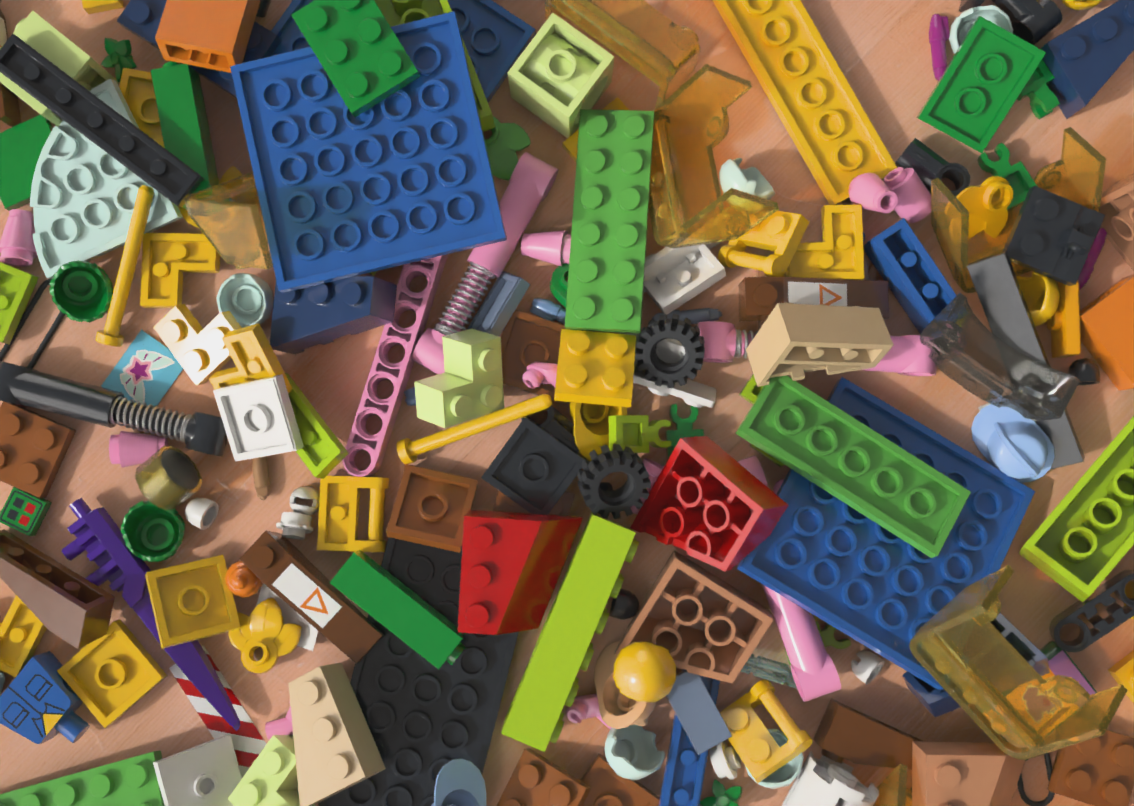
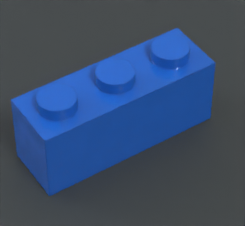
(910, 273)

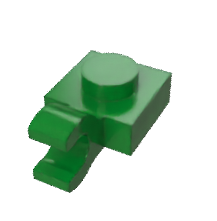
(1040, 96)

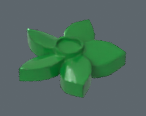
(118, 56)
(722, 796)

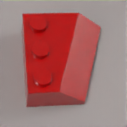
(709, 505)
(510, 568)

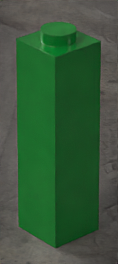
(185, 119)
(399, 609)

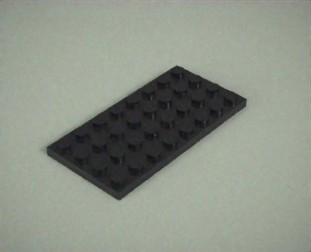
(414, 709)

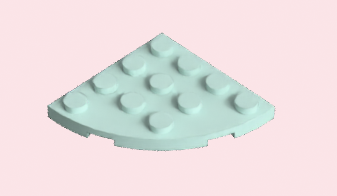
(87, 196)

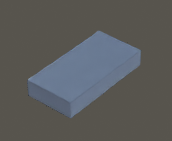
(500, 304)
(697, 712)

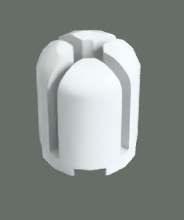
(828, 784)

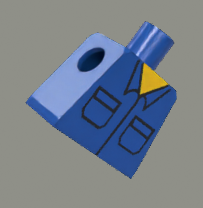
(42, 703)

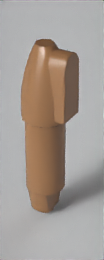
(261, 476)

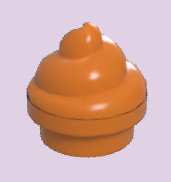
(242, 580)

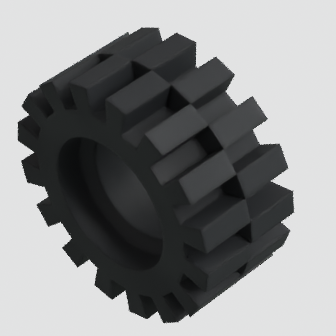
(670, 372)
(619, 499)

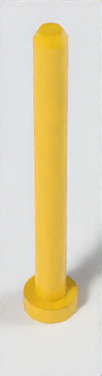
(111, 335)
(408, 449)

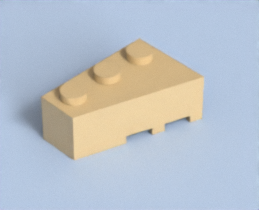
(817, 338)
(329, 735)

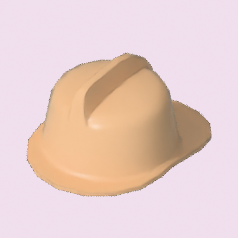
(615, 707)

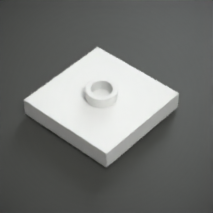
(258, 418)
(199, 774)

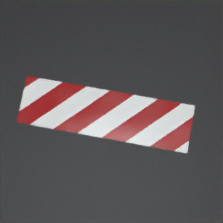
(246, 740)

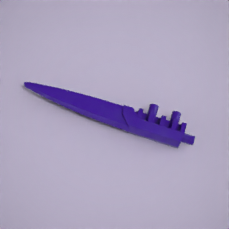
(126, 572)

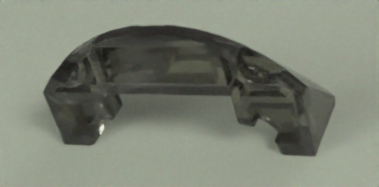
(992, 368)

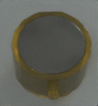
(168, 478)

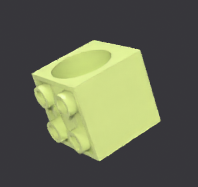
(60, 52)
(560, 75)

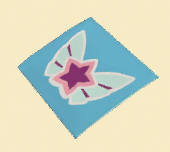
(144, 371)

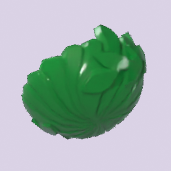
(81, 291)
(152, 531)

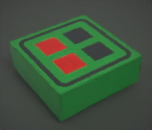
(24, 512)

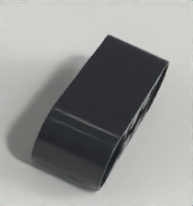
(1116, 616)

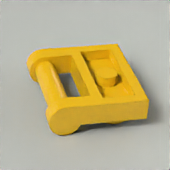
(776, 233)
(341, 513)
(753, 740)

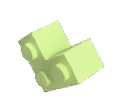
(470, 381)
(271, 777)

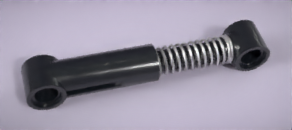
(108, 408)

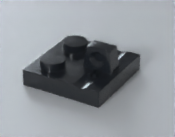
(1053, 235)
(534, 468)

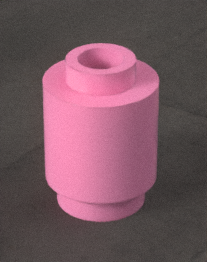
(912, 194)

